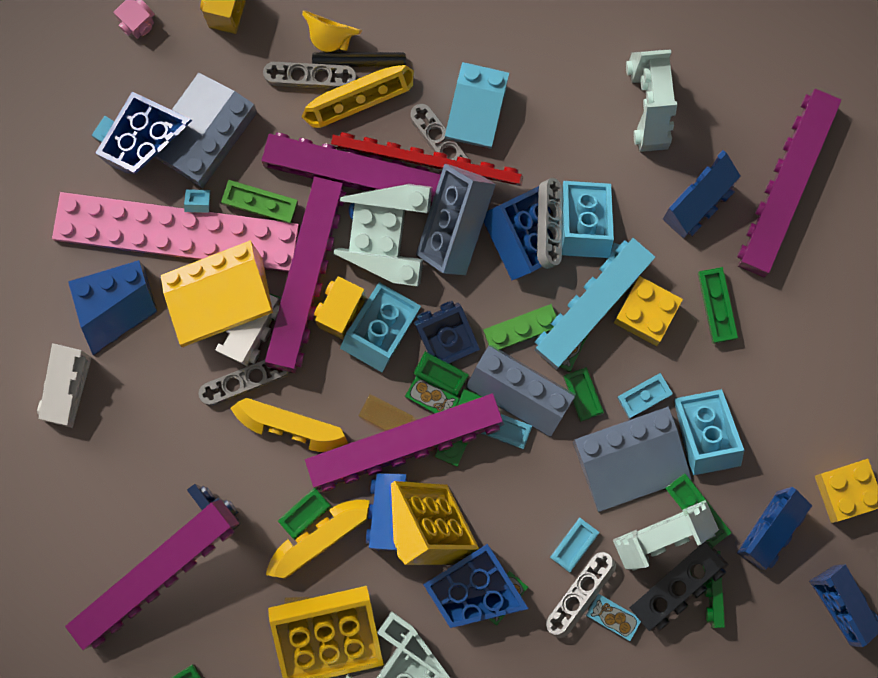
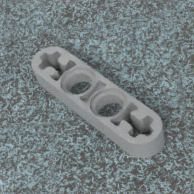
(310, 71)
(436, 145)
(550, 250)
(245, 383)
(585, 597)

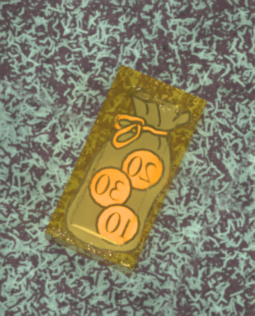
(383, 414)

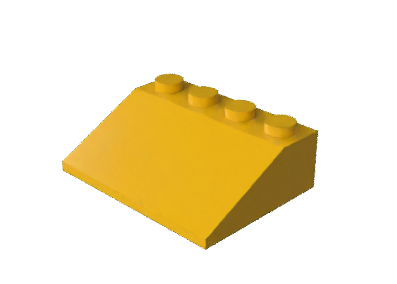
(217, 293)
(429, 525)
(326, 635)

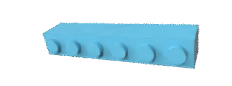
(594, 303)

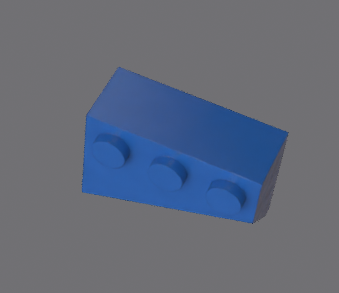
(139, 134)
(702, 197)
(515, 232)
(112, 303)
(775, 528)
(381, 532)
(474, 590)
(846, 605)

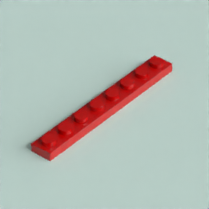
(417, 156)

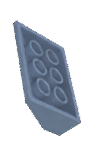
(217, 123)
(631, 458)

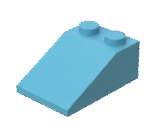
(477, 105)
(587, 219)
(380, 327)
(708, 432)

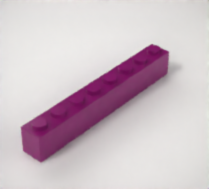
(345, 167)
(789, 182)
(304, 276)
(404, 442)
(153, 574)

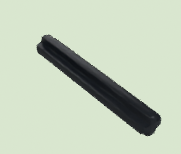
(360, 59)

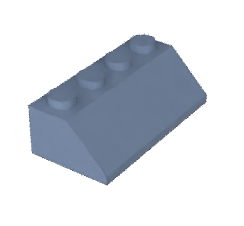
(455, 220)
(520, 390)

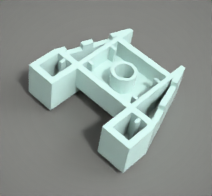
(654, 73)
(379, 230)
(694, 521)
(411, 656)

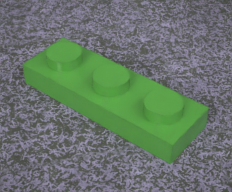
(259, 202)
(520, 328)

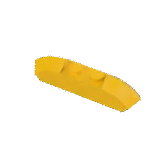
(358, 95)
(258, 416)
(291, 558)

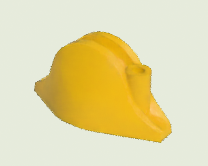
(327, 34)

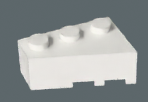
(245, 339)
(63, 385)

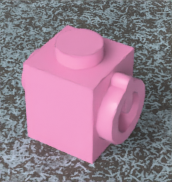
(134, 17)

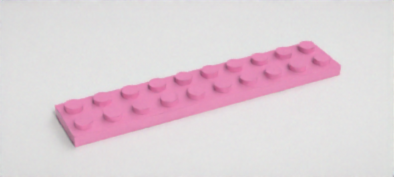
(169, 230)

